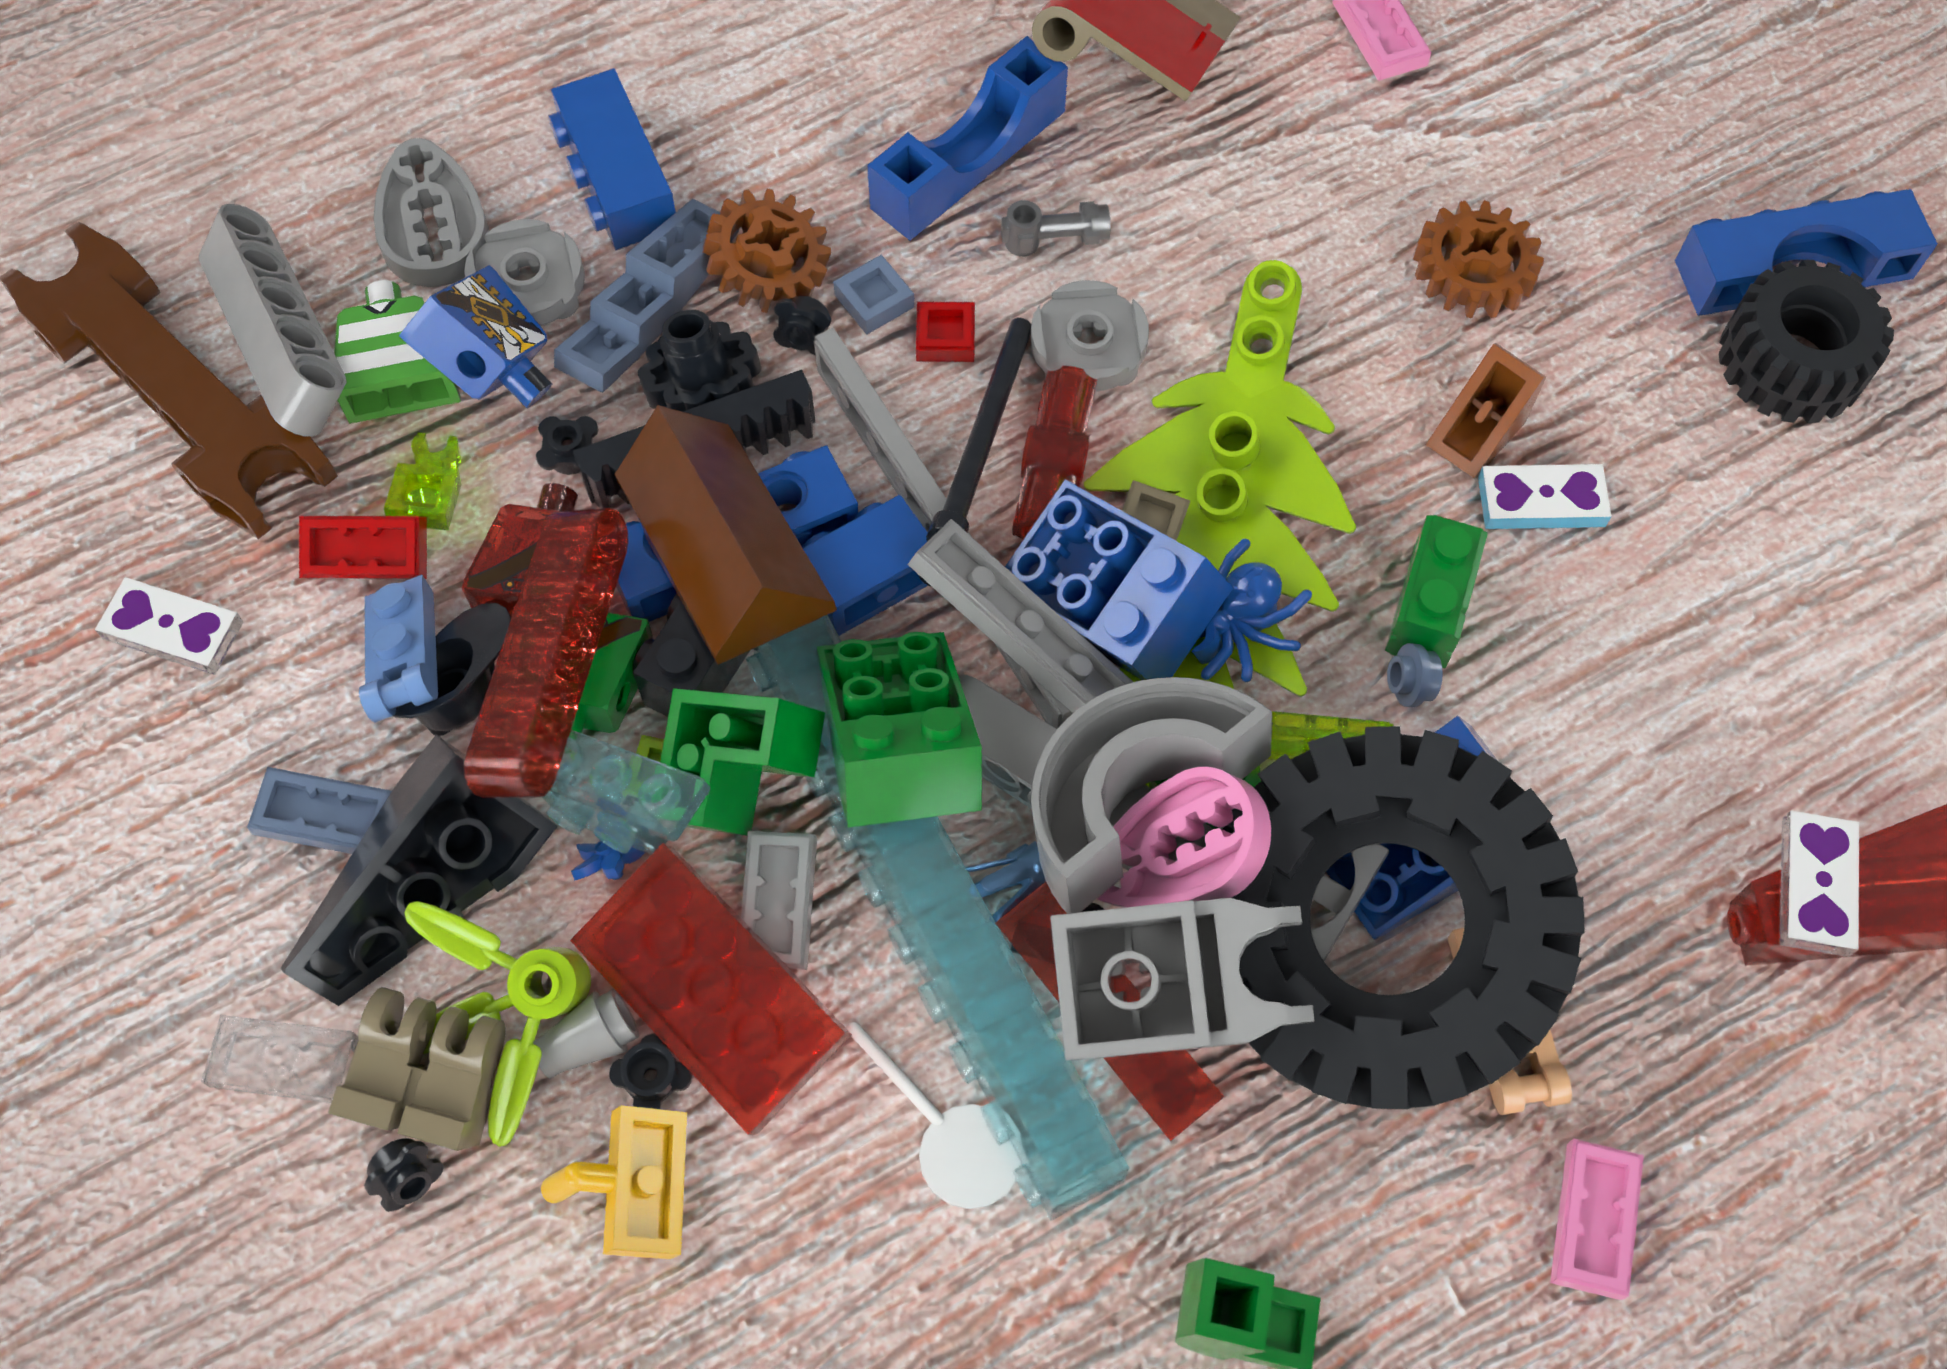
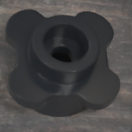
(800, 322)
(555, 431)
(647, 1055)
(401, 1173)

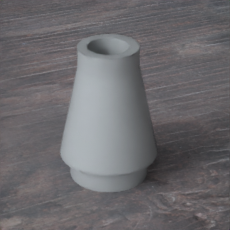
(589, 1033)

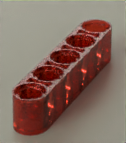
(546, 655)

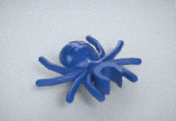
(1245, 612)

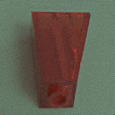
(1898, 897)

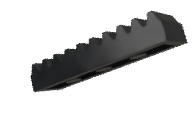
(752, 414)

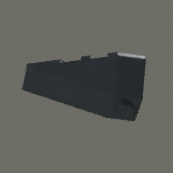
(424, 846)

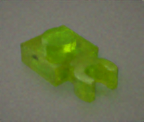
(428, 486)

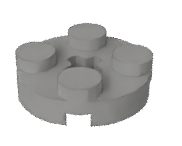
(554, 258)
(1094, 306)

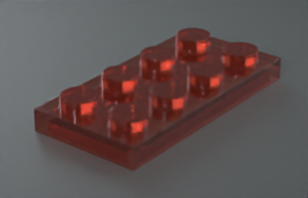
(710, 989)

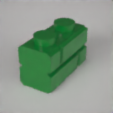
(1437, 587)

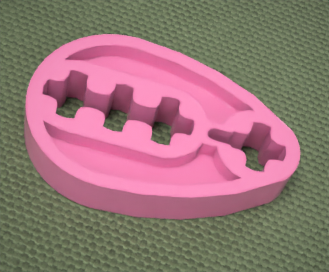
(1181, 809)

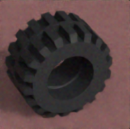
(1826, 310)

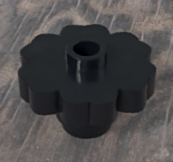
(697, 362)

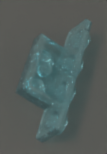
(622, 795)

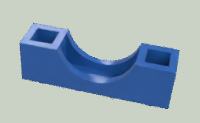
(923, 179)
(1872, 235)

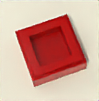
(945, 332)

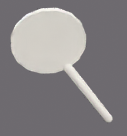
(957, 1149)

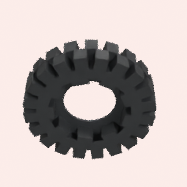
(1515, 897)

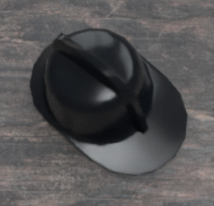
(464, 668)

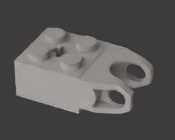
(1194, 975)

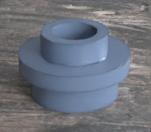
(1415, 675)

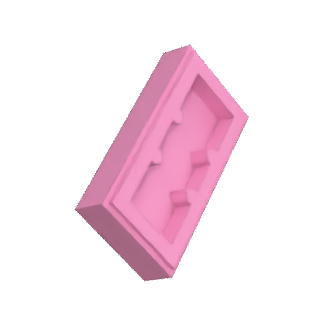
(1384, 36)
(1597, 1219)

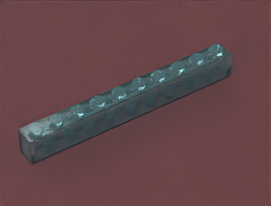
(966, 969)

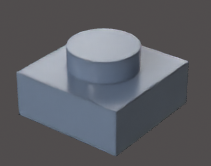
(874, 294)

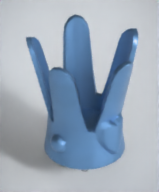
(1023, 870)

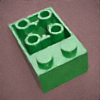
(900, 729)

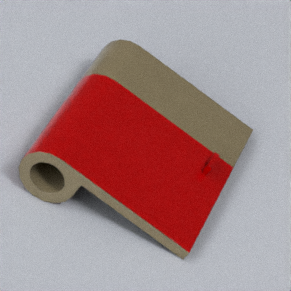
(1159, 37)

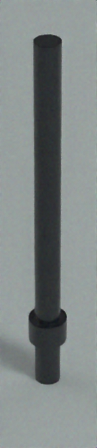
(983, 430)

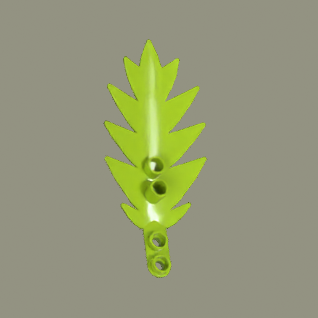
(1240, 458)

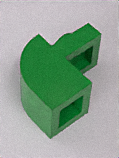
(1245, 1317)

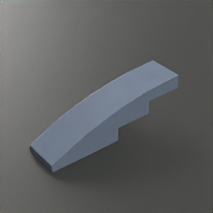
(631, 311)

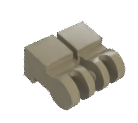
(395, 1091)

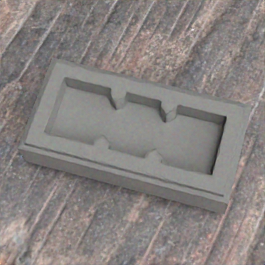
(780, 892)

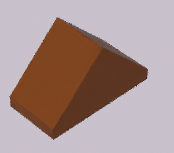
(1487, 411)

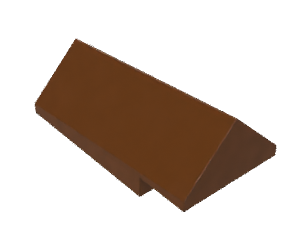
(719, 534)

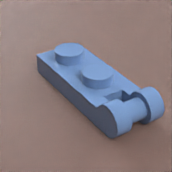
(399, 648)

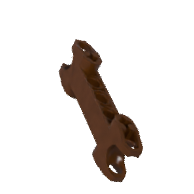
(229, 441)

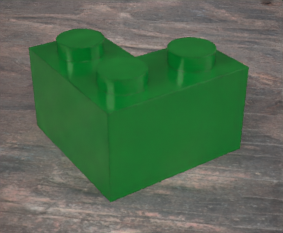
(731, 744)

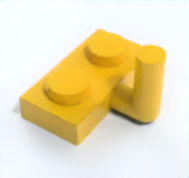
(639, 1182)

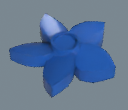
(604, 857)

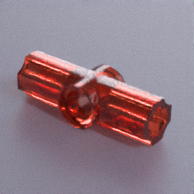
(1056, 444)

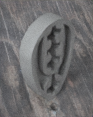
(400, 214)

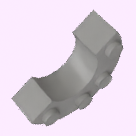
(1119, 745)

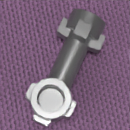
(1027, 225)

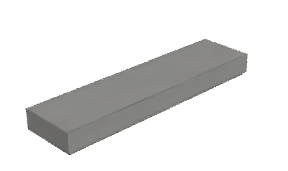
(1015, 618)

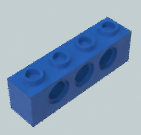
(802, 479)

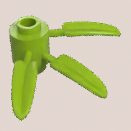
(525, 991)

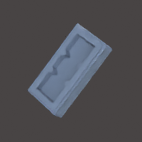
(314, 810)

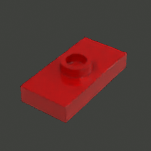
(362, 547)

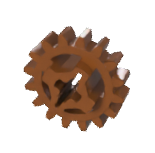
(766, 250)
(1478, 259)

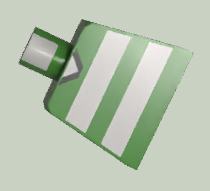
(379, 366)

